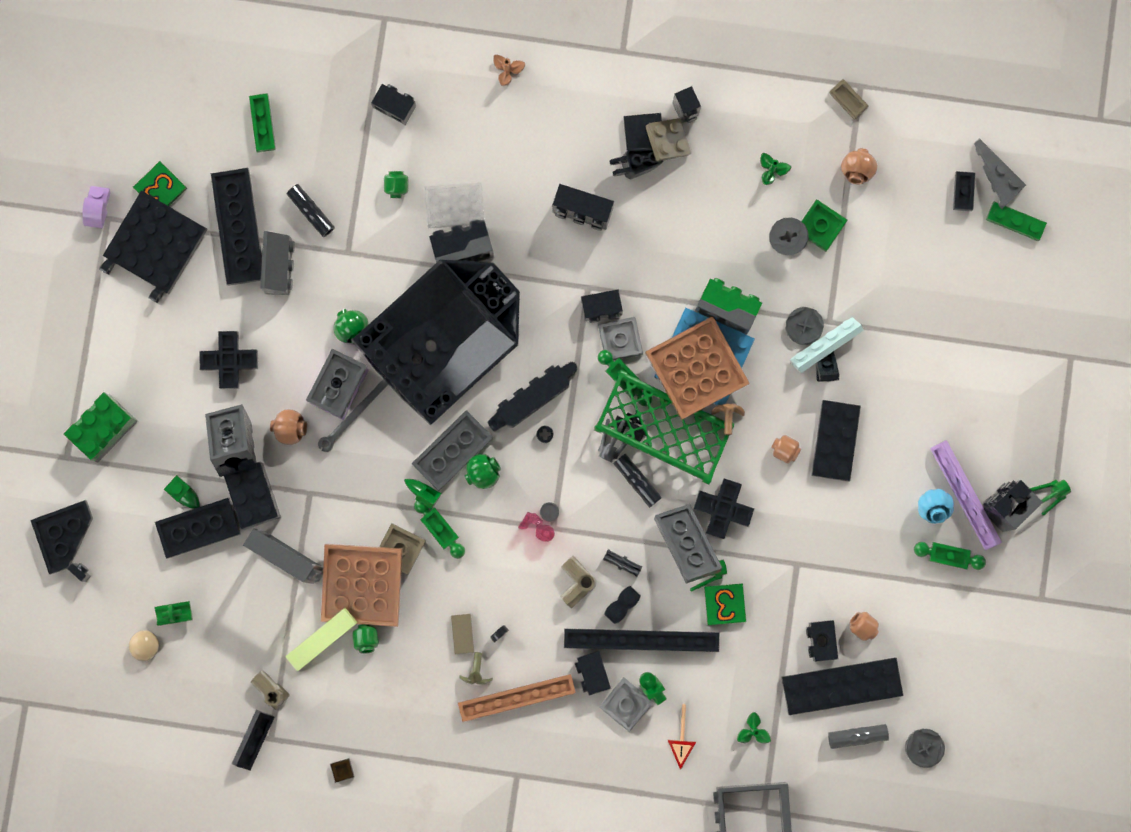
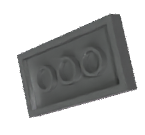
(452, 450)
(688, 543)

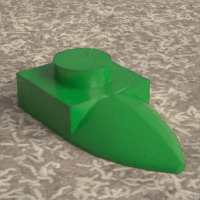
(423, 492)
(182, 493)

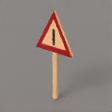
(681, 749)

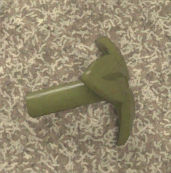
(475, 676)

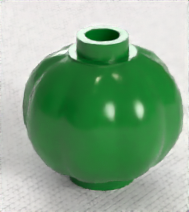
(349, 325)
(482, 471)

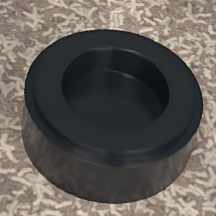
(499, 633)

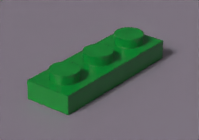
(262, 122)
(1016, 221)

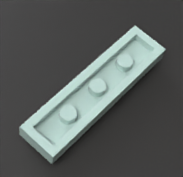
(826, 344)

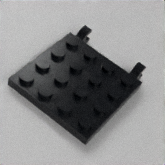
(153, 244)

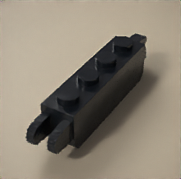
(533, 397)

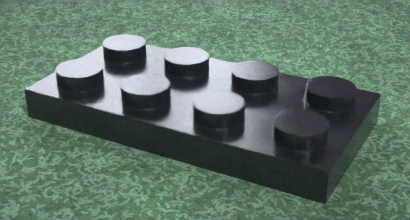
(836, 440)
(197, 528)

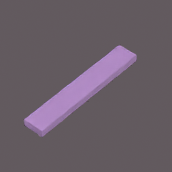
(965, 495)

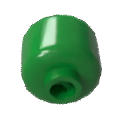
(396, 184)
(365, 639)

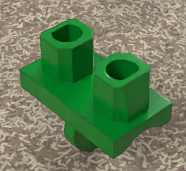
(173, 613)
(652, 687)

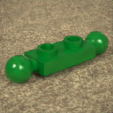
(605, 358)
(440, 529)
(949, 555)

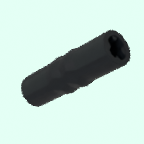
(310, 210)
(637, 480)

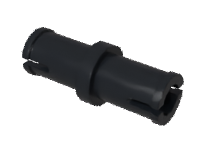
(622, 563)

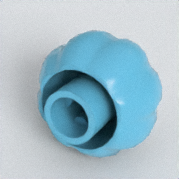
(935, 506)

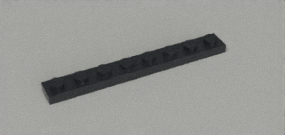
(641, 640)

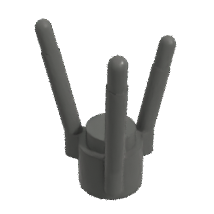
(608, 451)

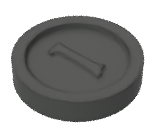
(549, 511)

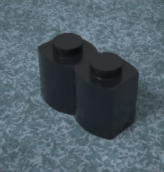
(618, 609)

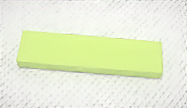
(321, 639)

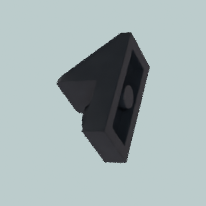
(827, 369)

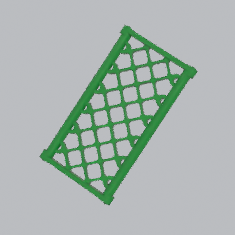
(599, 427)

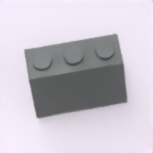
(277, 263)

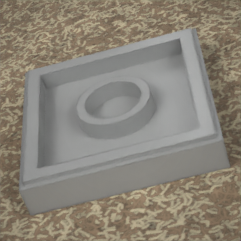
(621, 338)
(626, 704)

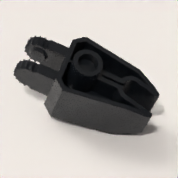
(635, 163)

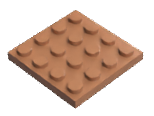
(697, 368)
(363, 582)

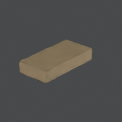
(848, 99)
(462, 633)

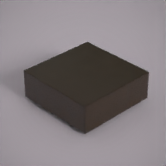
(342, 770)

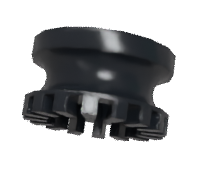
(540, 430)

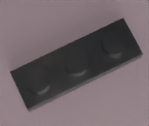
(253, 740)

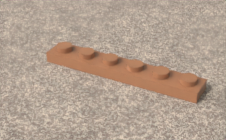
(516, 697)

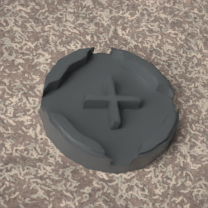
(804, 325)
(925, 748)

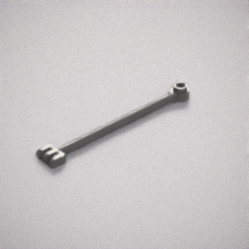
(355, 413)

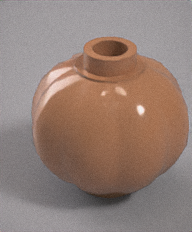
(859, 166)
(288, 427)

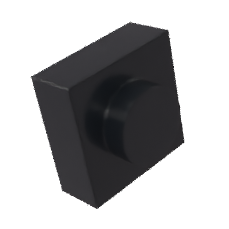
(79, 571)

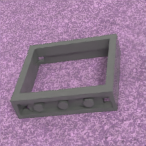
(284, 556)
(783, 798)

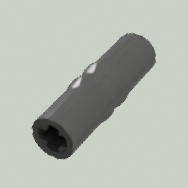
(858, 736)

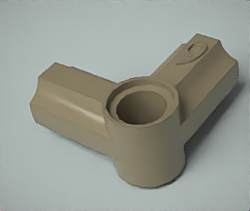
(577, 573)
(273, 693)

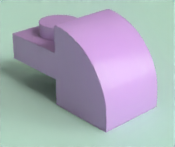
(95, 207)

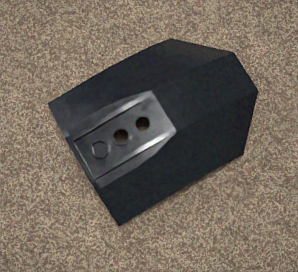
(470, 317)

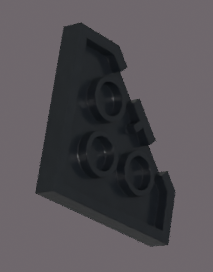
(62, 534)

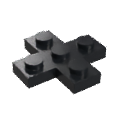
(228, 359)
(723, 508)

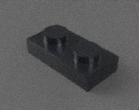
(964, 191)

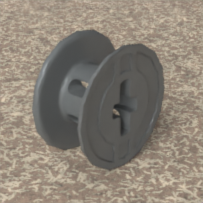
(780, 229)

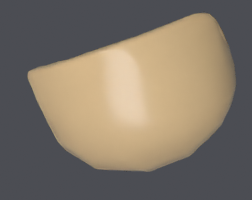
(143, 645)

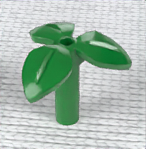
(773, 167)
(753, 722)

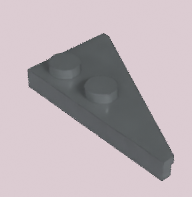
(1001, 177)

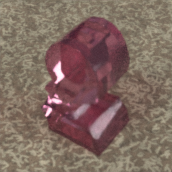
(543, 532)

